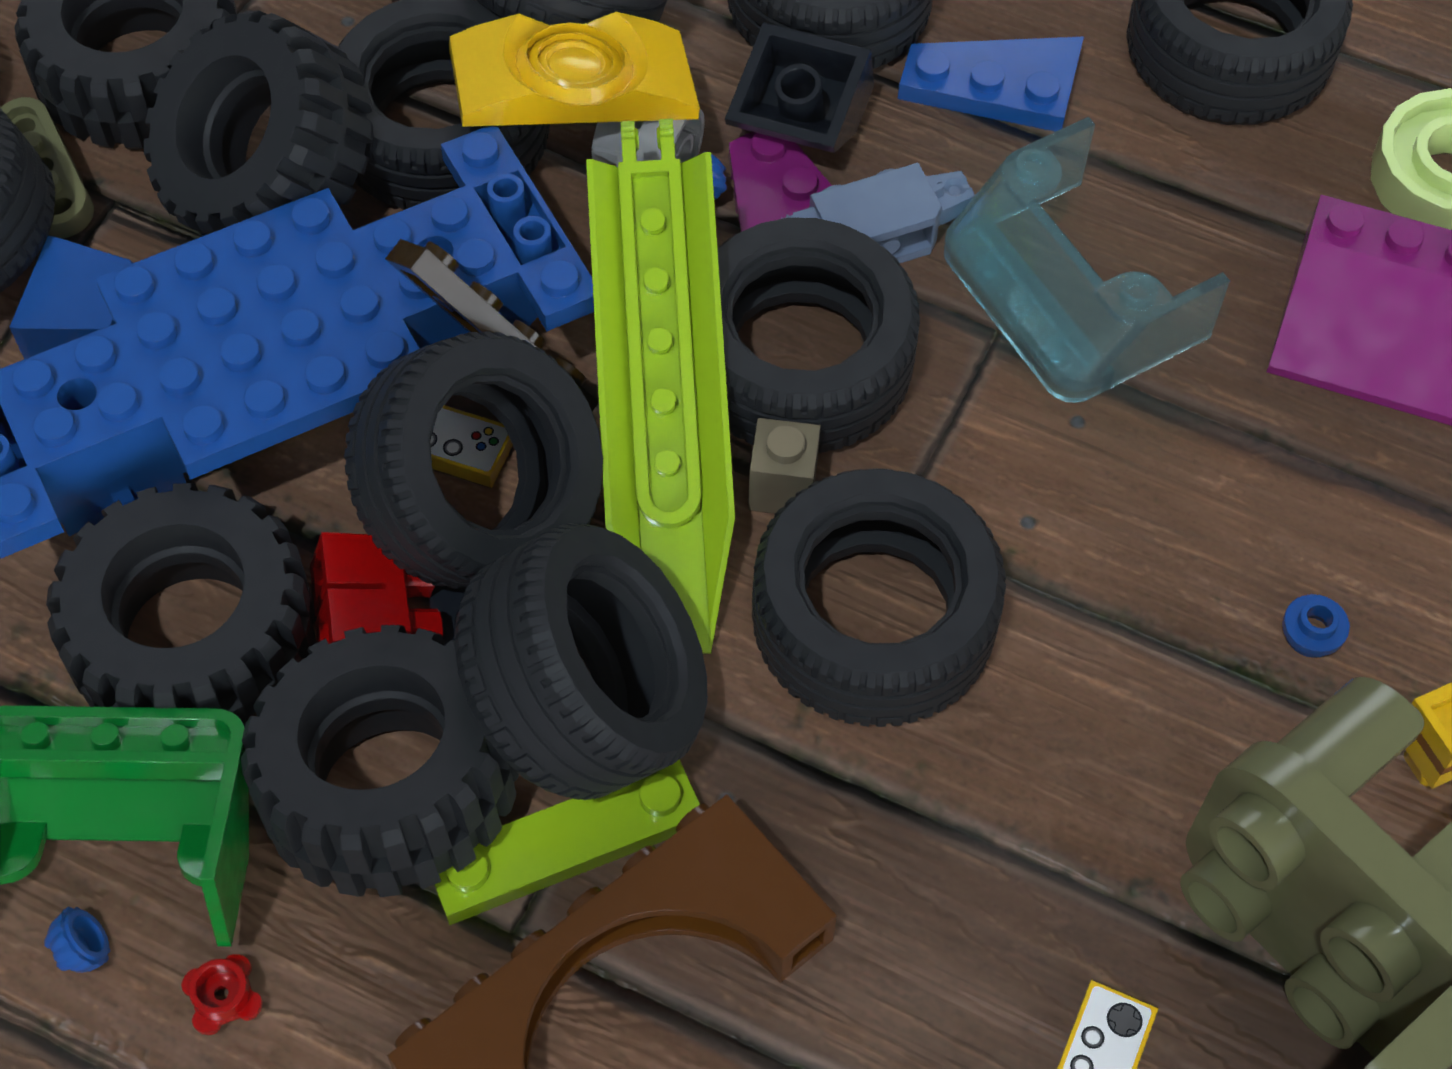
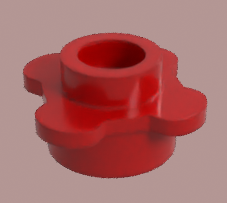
(204, 982)

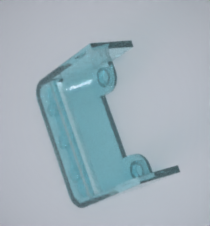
(1046, 296)

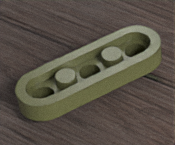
(72, 201)

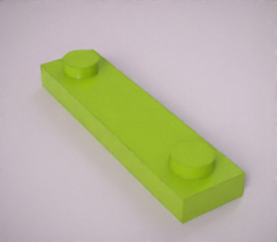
(567, 842)

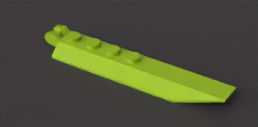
(663, 367)

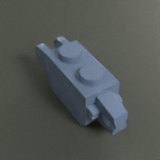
(895, 207)

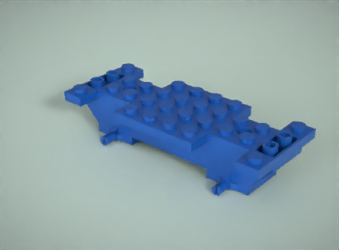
(262, 338)

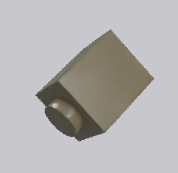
(781, 462)

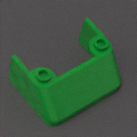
(129, 780)

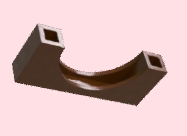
(703, 882)

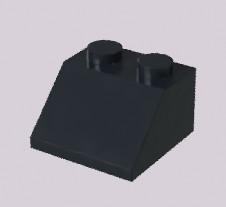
(803, 88)

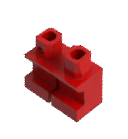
(364, 589)

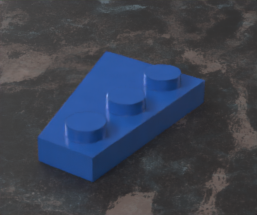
(995, 79)

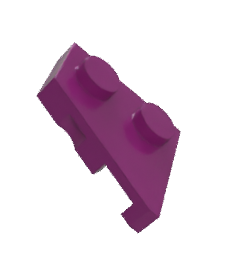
(771, 178)

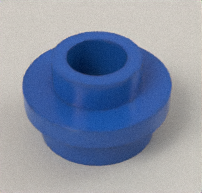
(1311, 640)

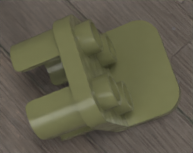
(1327, 887)

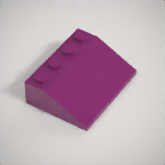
(1371, 310)

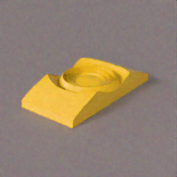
(571, 72)

